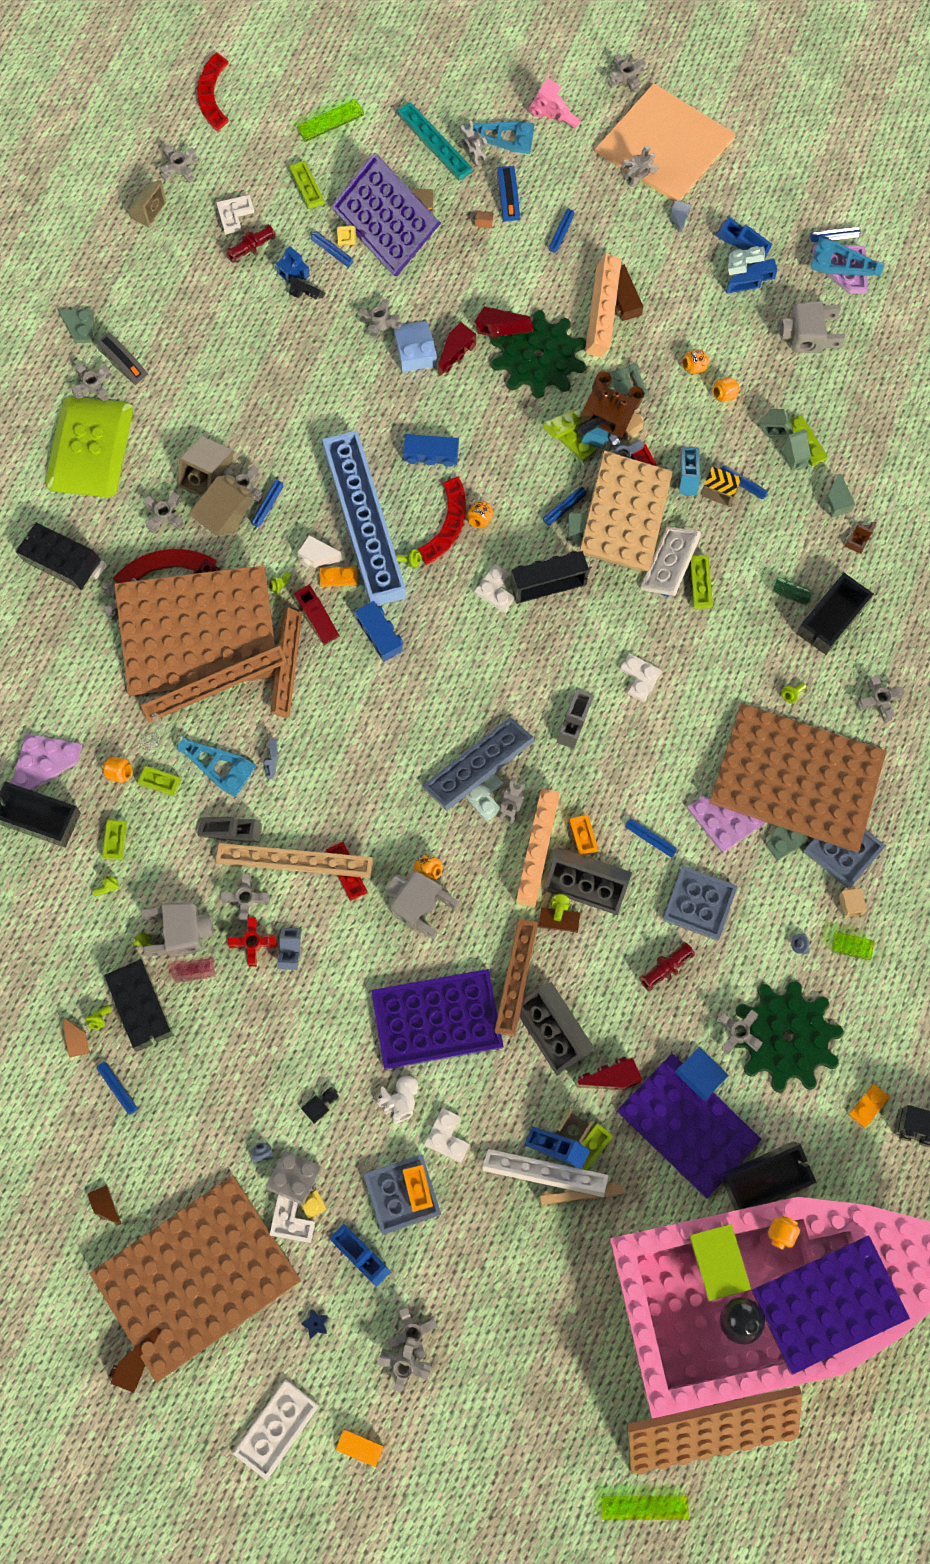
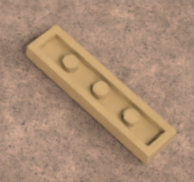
(551, 1197)

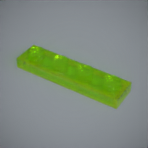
(330, 120)
(644, 1508)

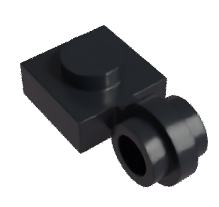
(316, 1109)

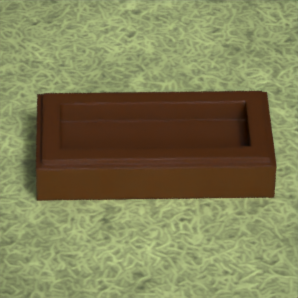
(569, 920)

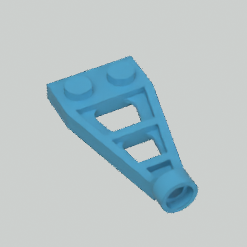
(523, 139)
(823, 254)
(236, 776)

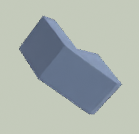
(289, 949)

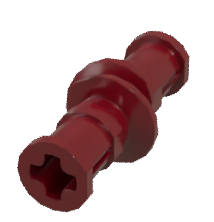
(250, 242)
(666, 966)

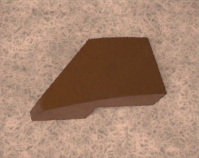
(860, 537)
(103, 1205)

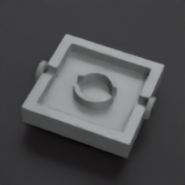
(293, 1177)

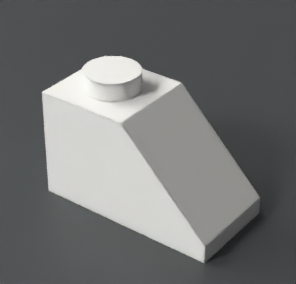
(317, 554)

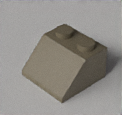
(148, 203)

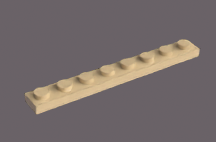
(294, 860)

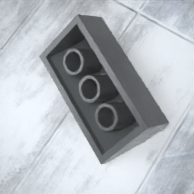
(587, 881)
(554, 1028)

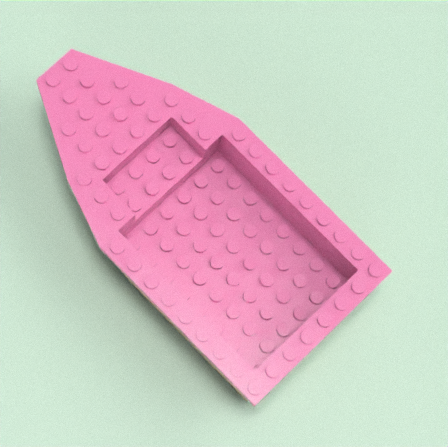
(678, 1332)

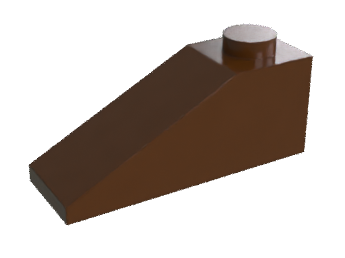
(628, 300)
(131, 1367)

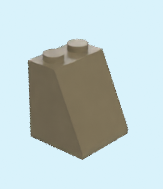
(202, 465)
(222, 505)

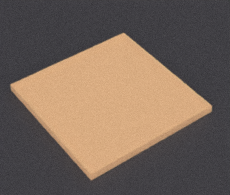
(677, 134)

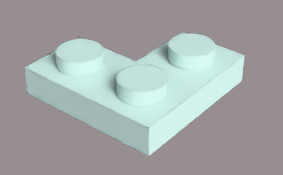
(740, 258)
(481, 799)

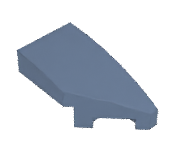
(679, 214)
(271, 764)

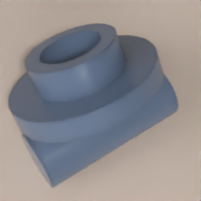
(800, 944)
(261, 1152)

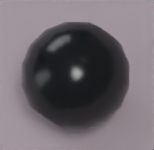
(742, 1320)

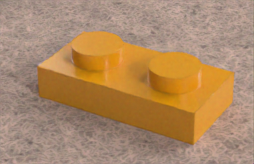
(338, 576)
(583, 835)
(869, 1106)
(417, 1188)

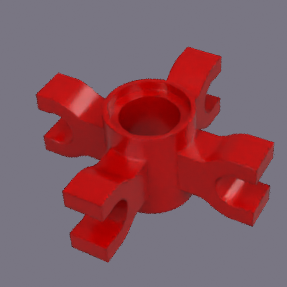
(269, 941)

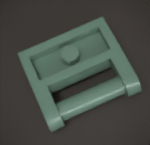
(621, 381)

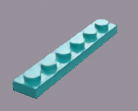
(435, 141)

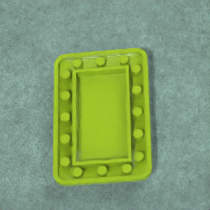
(89, 447)

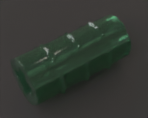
(792, 591)

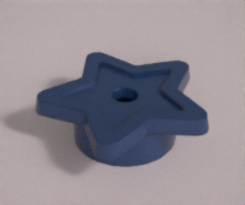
(309, 1324)

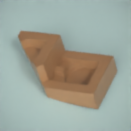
(75, 1039)

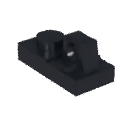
(298, 287)

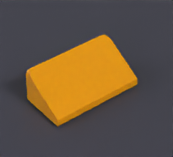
(359, 1447)

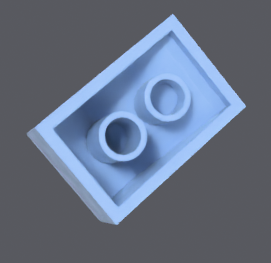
(415, 346)

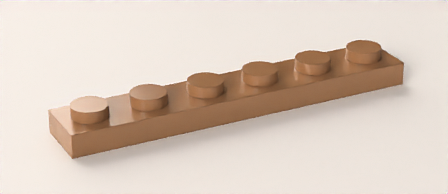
(285, 674)
(516, 978)

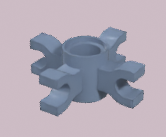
(637, 446)

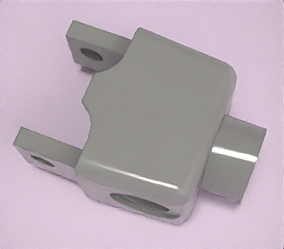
(808, 327)
(415, 899)
(181, 929)

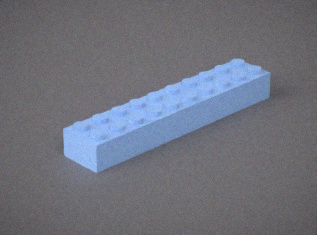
(364, 518)

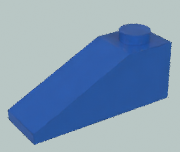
(557, 1147)

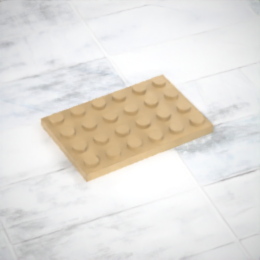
(626, 512)

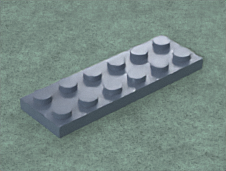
(478, 763)

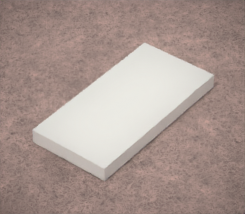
(671, 560)
(276, 1429)

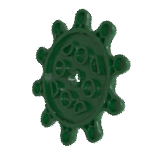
(542, 370)
(809, 1031)

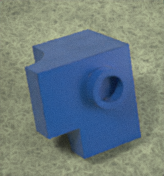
(292, 265)

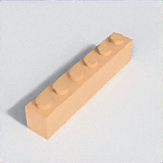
(603, 305)
(538, 848)

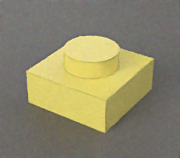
(346, 235)
(313, 1205)

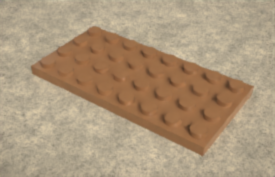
(714, 1430)

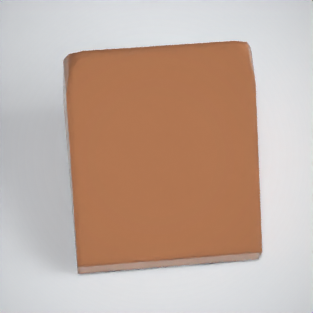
(484, 219)

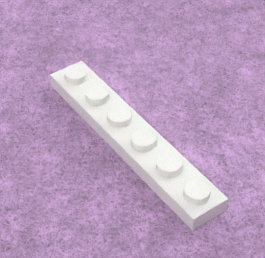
(546, 1173)

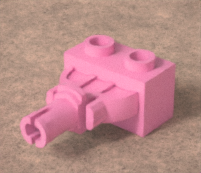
(551, 105)

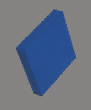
(701, 1074)

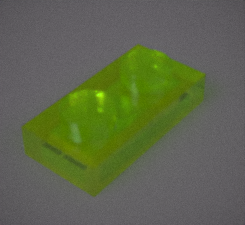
(852, 946)

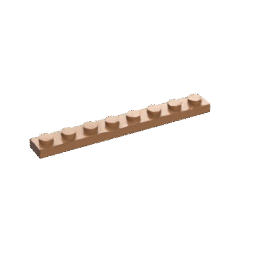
(215, 683)

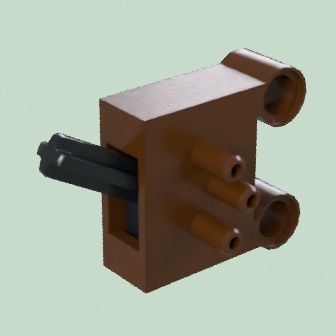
(608, 407)

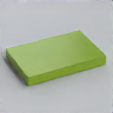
(720, 1262)

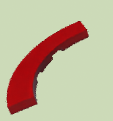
(206, 89)
(453, 523)
(161, 560)

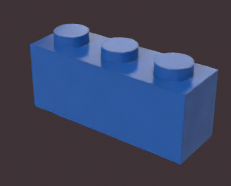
(431, 450)
(379, 631)

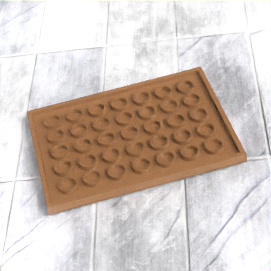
(192, 626)
(798, 777)
(195, 1278)

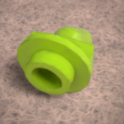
(413, 558)
(275, 584)
(791, 693)
(109, 884)
(560, 902)
(142, 940)
(96, 1021)

